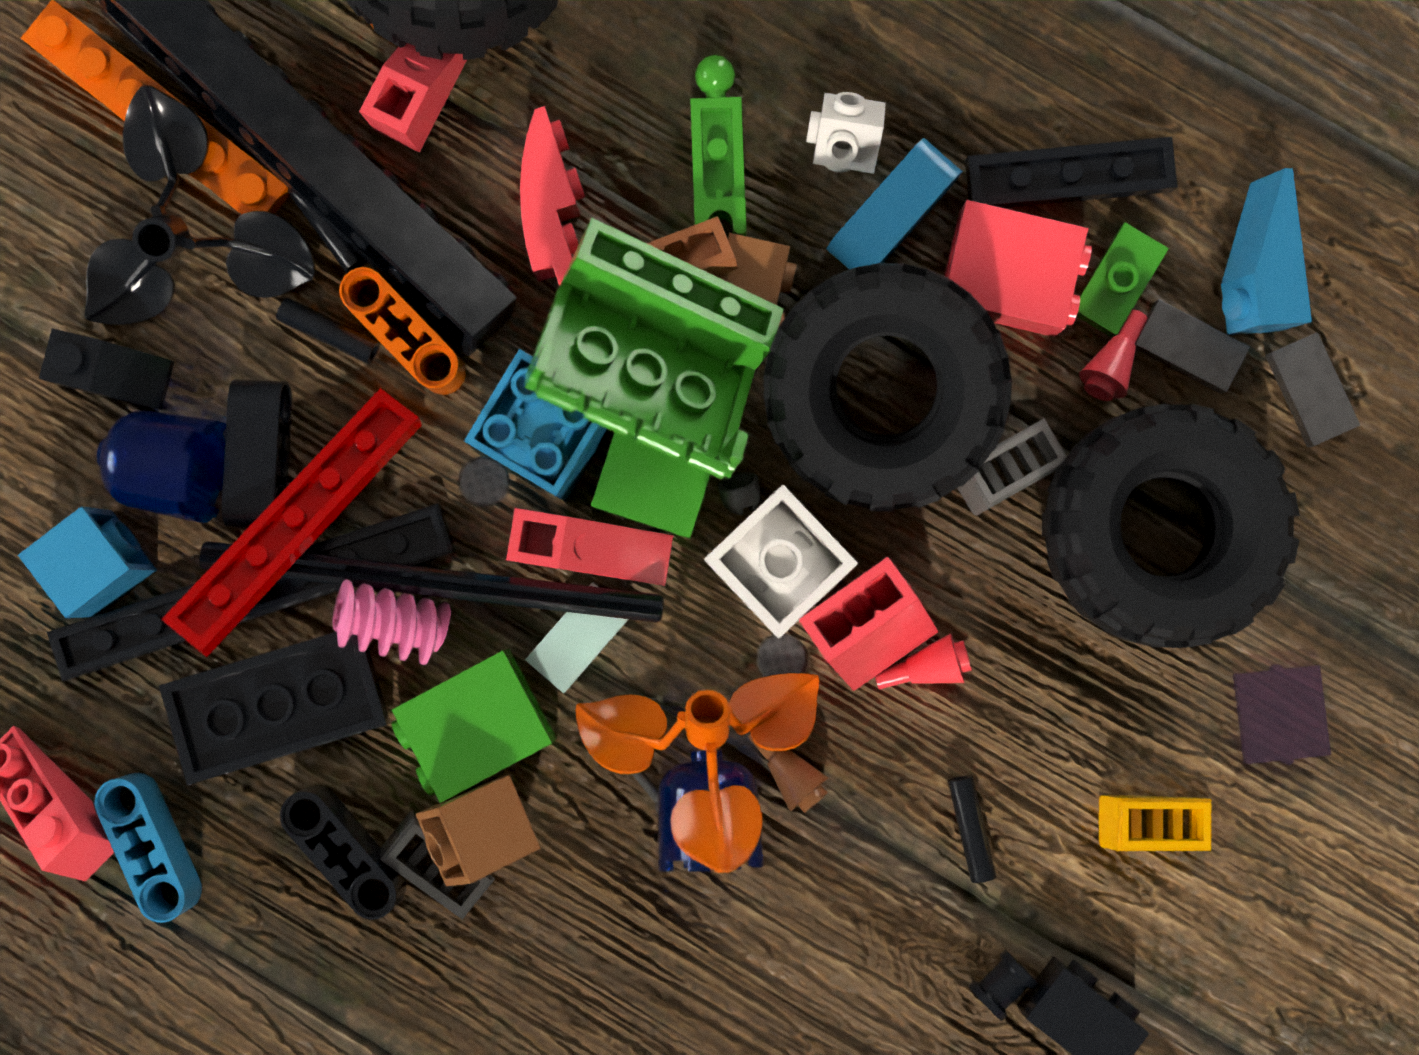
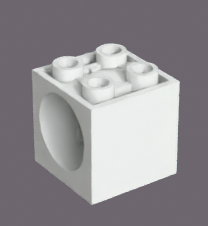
(780, 561)

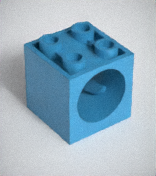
(535, 435)

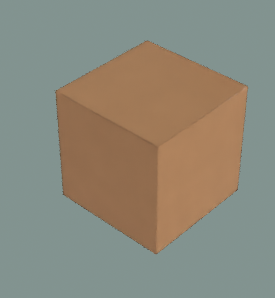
(477, 831)

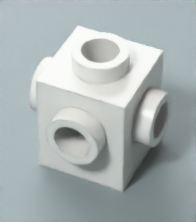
(847, 132)

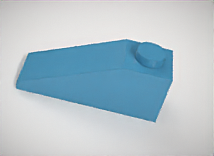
(1266, 266)

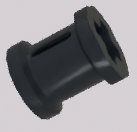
(1003, 985)

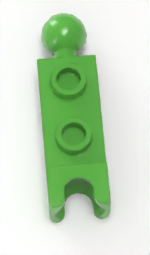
(718, 146)

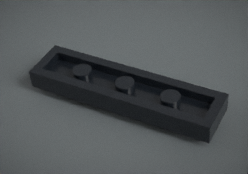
(1072, 173)

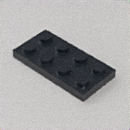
(272, 706)

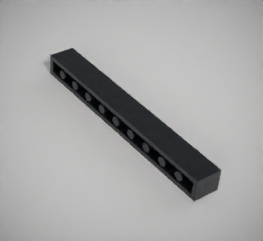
(320, 165)

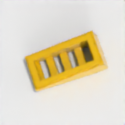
(1122, 823)

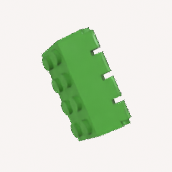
(653, 349)

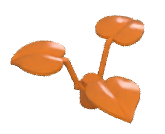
(714, 824)

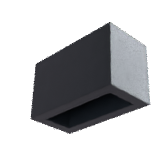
(1080, 1015)

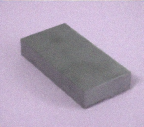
(1191, 347)
(1312, 390)

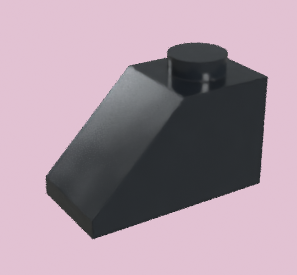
(106, 369)

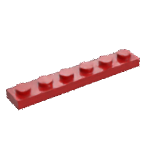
(292, 523)

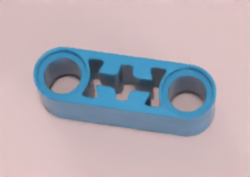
(895, 207)
(130, 852)

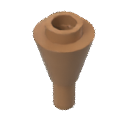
(795, 778)

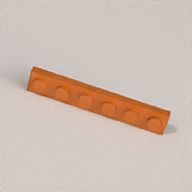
(114, 83)

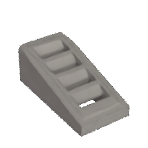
(987, 488)

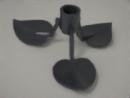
(123, 274)

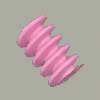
(390, 621)

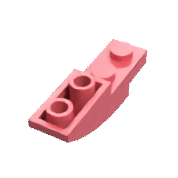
(548, 198)

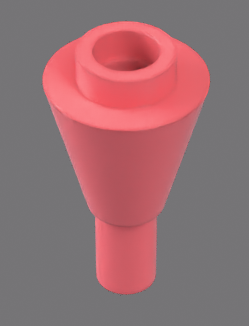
(1110, 369)
(936, 663)

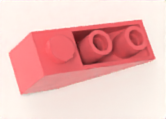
(410, 95)
(589, 547)
(50, 810)

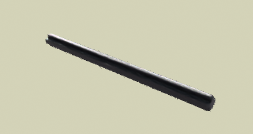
(465, 585)

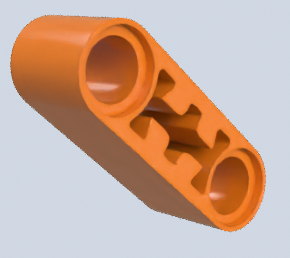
(389, 303)

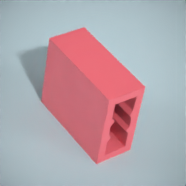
(1019, 266)
(869, 624)

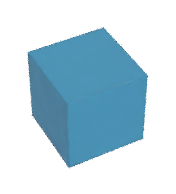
(87, 562)

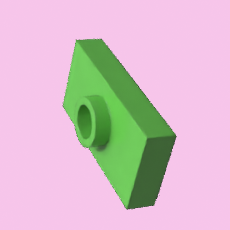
(1119, 279)

